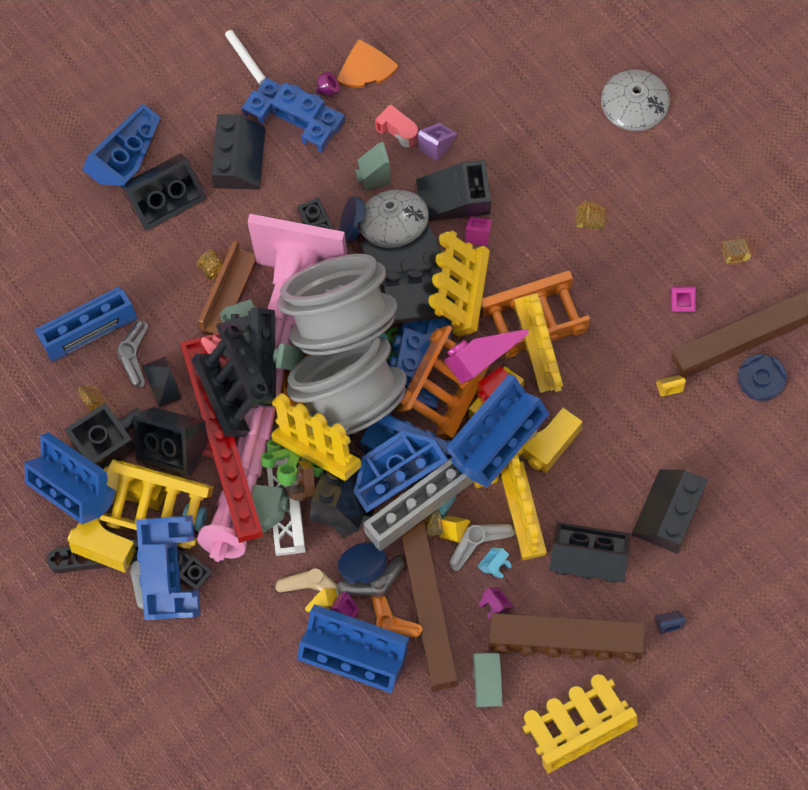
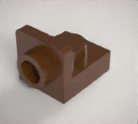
(305, 482)

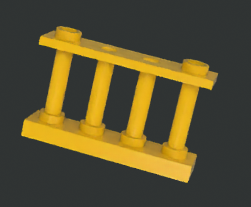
(150, 479)

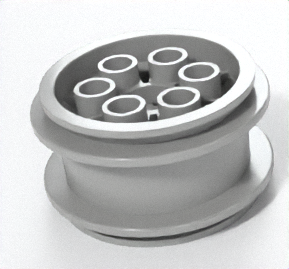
(337, 304)
(349, 385)

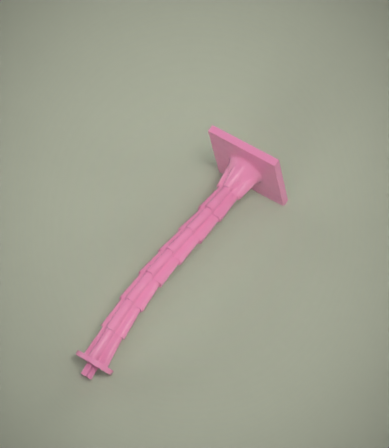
(288, 249)

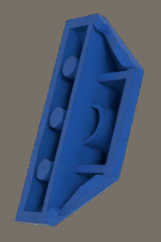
(396, 466)

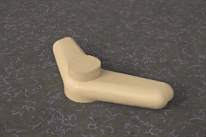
(311, 579)

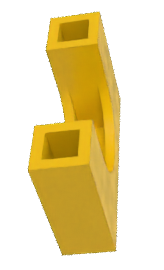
(549, 443)
(105, 547)

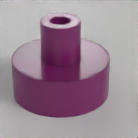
(327, 84)

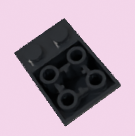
(456, 191)

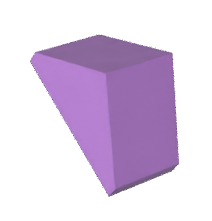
(435, 140)

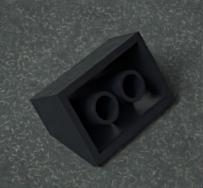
(237, 153)
(163, 191)
(415, 255)
(412, 294)
(169, 439)
(336, 502)
(670, 508)
(590, 552)

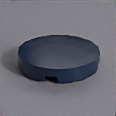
(351, 217)
(762, 377)
(362, 563)

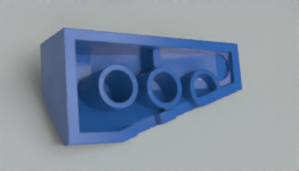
(123, 150)

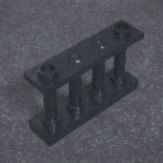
(216, 384)

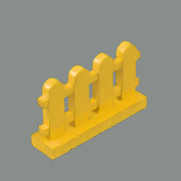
(470, 284)
(538, 343)
(317, 445)
(522, 510)
(577, 743)

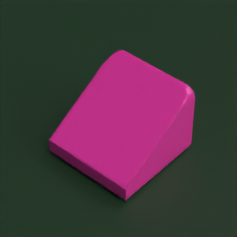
(478, 231)
(683, 298)

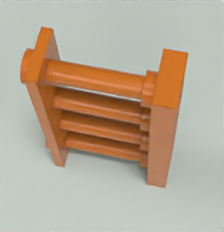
(555, 284)
(456, 404)

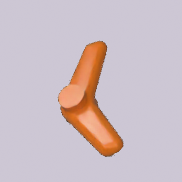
(386, 619)

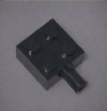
(102, 436)

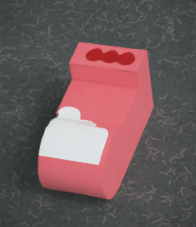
(398, 125)

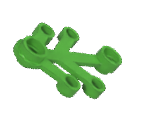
(286, 472)

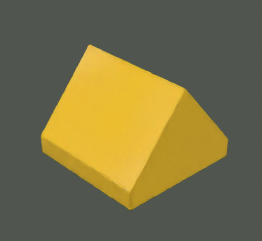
(453, 528)

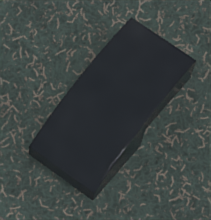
(314, 214)
(191, 570)

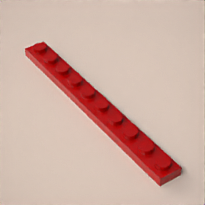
(225, 455)

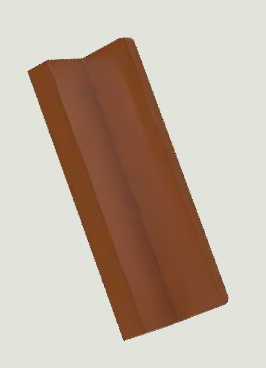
(227, 287)

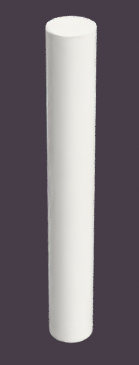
(244, 55)

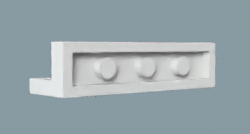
(295, 523)

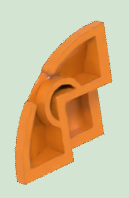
(365, 66)

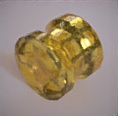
(210, 264)

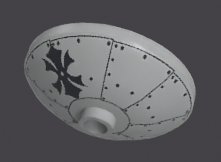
(635, 110)
(394, 218)

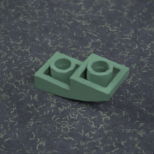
(287, 356)
(487, 679)

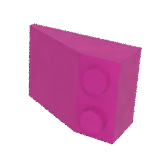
(471, 358)

